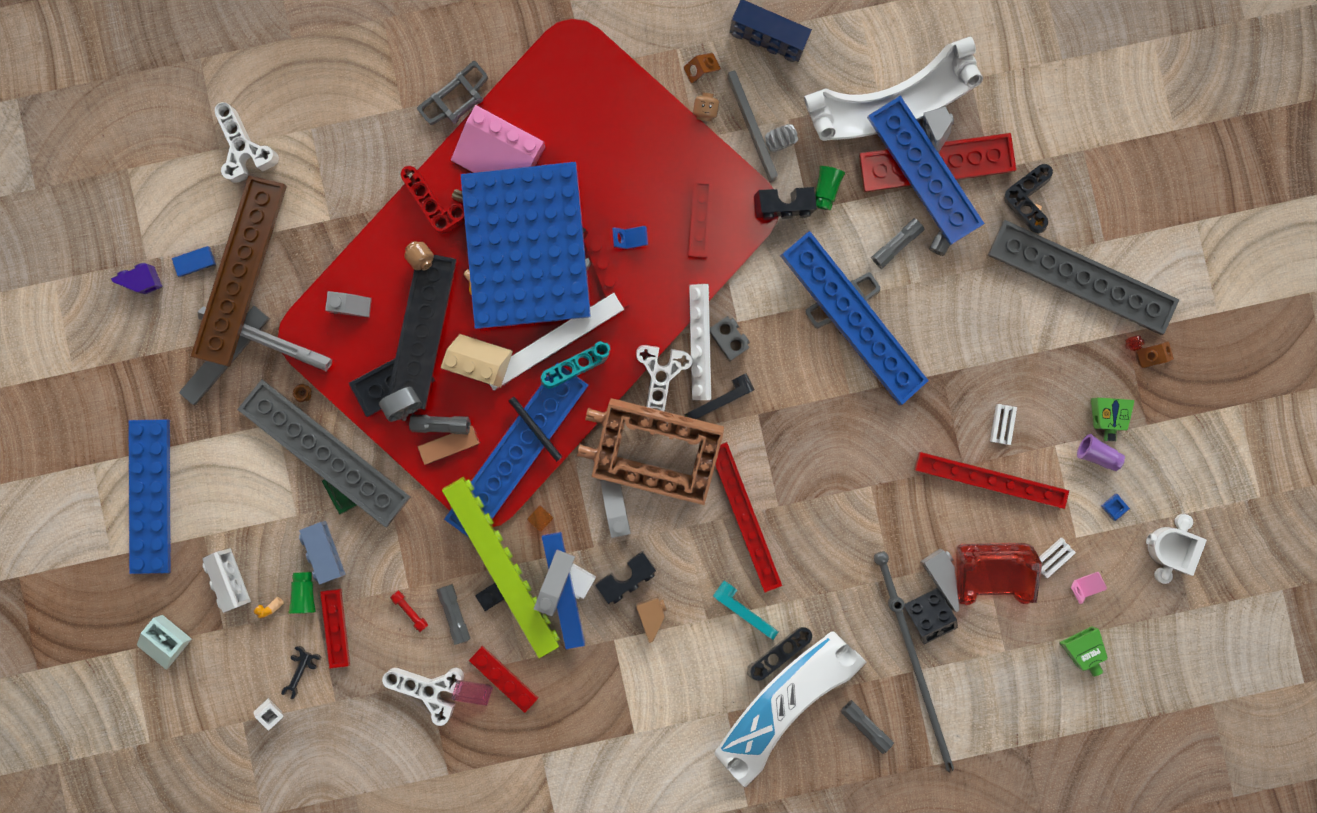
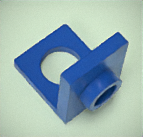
(630, 237)

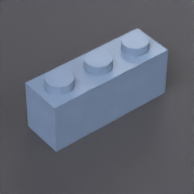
(321, 552)

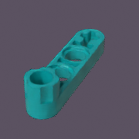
(574, 365)
(725, 595)

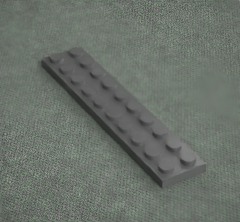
(1083, 277)
(324, 453)

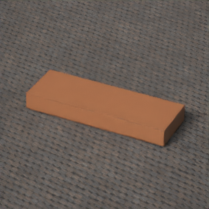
(447, 446)

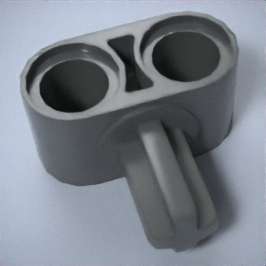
(400, 404)

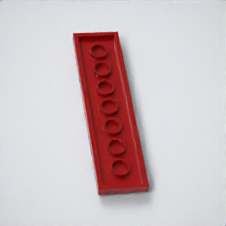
(963, 157)

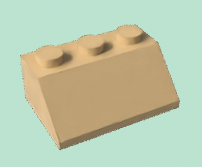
(477, 360)

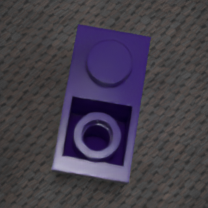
(141, 279)

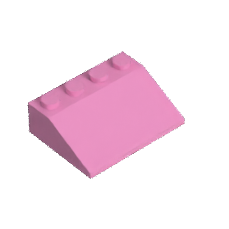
(495, 144)

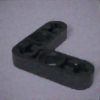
(1023, 194)

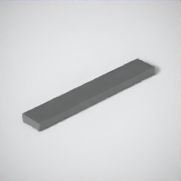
(752, 126)
(210, 372)

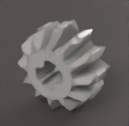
(781, 138)

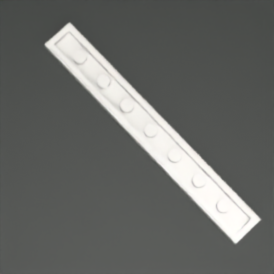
(561, 337)

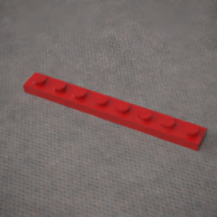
(991, 480)
(746, 519)

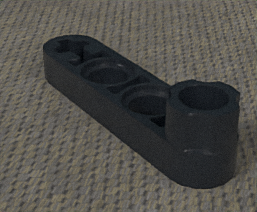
(742, 387)
(779, 652)

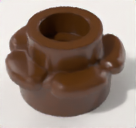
(297, 393)

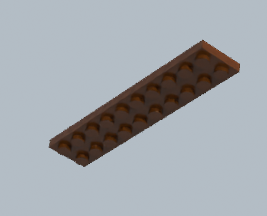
(239, 271)

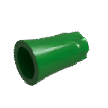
(828, 186)
(302, 593)

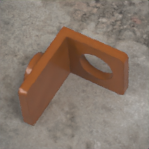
(704, 64)
(1155, 354)

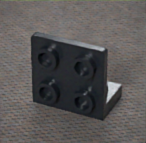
(931, 616)

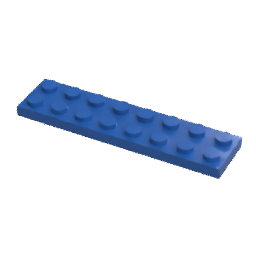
(925, 170)
(149, 497)

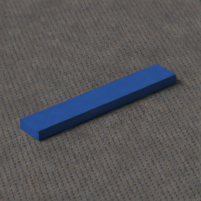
(567, 605)

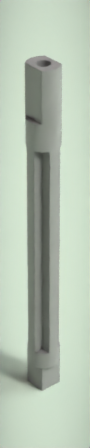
(300, 353)

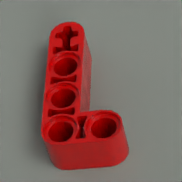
(428, 199)

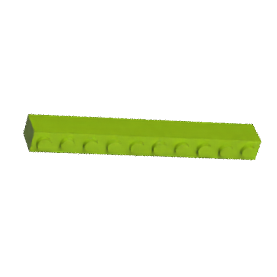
(500, 566)

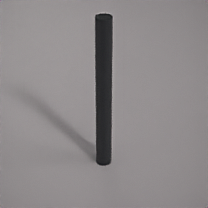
(535, 429)

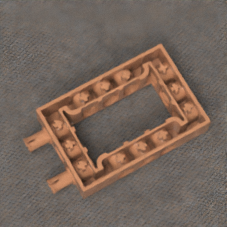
(645, 476)

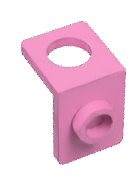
(1088, 586)

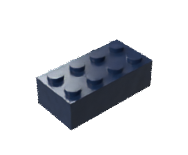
(769, 31)

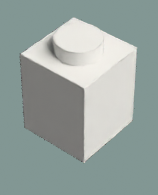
(268, 714)

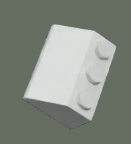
(226, 580)

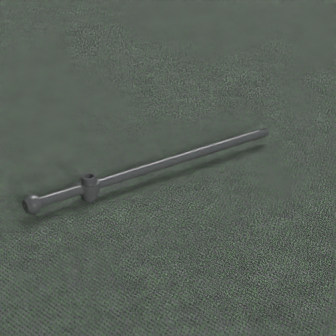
(882, 559)

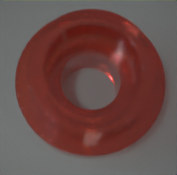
(1134, 343)

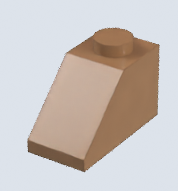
(652, 616)

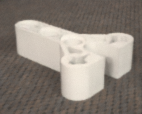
(237, 159)
(670, 370)
(433, 702)

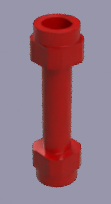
(419, 623)

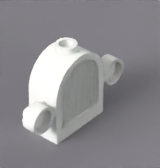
(1175, 549)

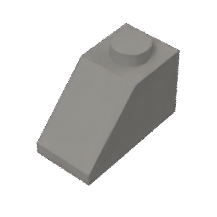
(938, 126)
(348, 304)

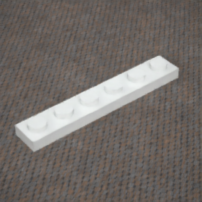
(700, 341)

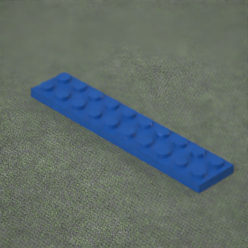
(854, 318)
(521, 446)

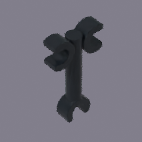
(305, 660)

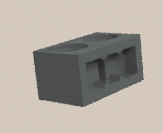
(725, 340)

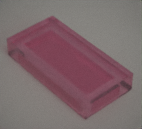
(472, 692)

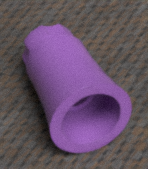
(1100, 453)

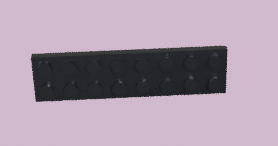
(423, 328)

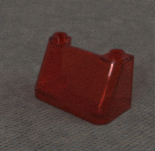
(997, 571)

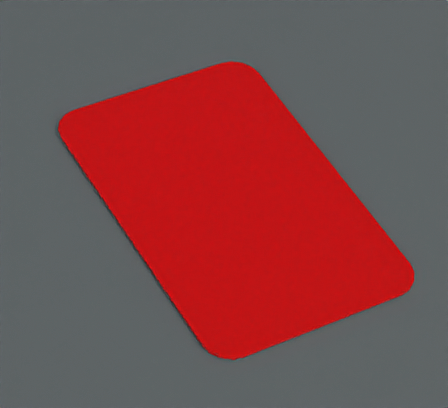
(634, 170)

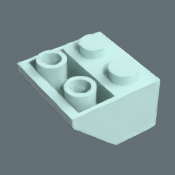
(163, 641)

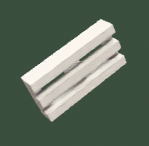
(1004, 422)
(1060, 562)

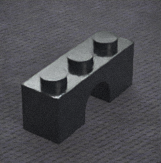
(770, 206)
(612, 588)

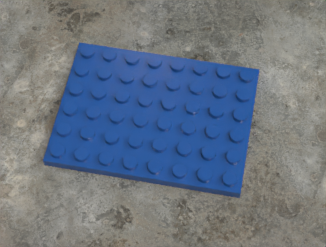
(525, 245)

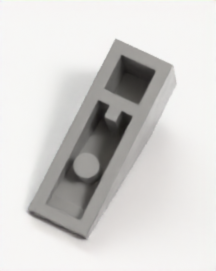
(615, 509)
(942, 572)
(554, 583)

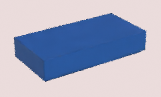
(193, 261)

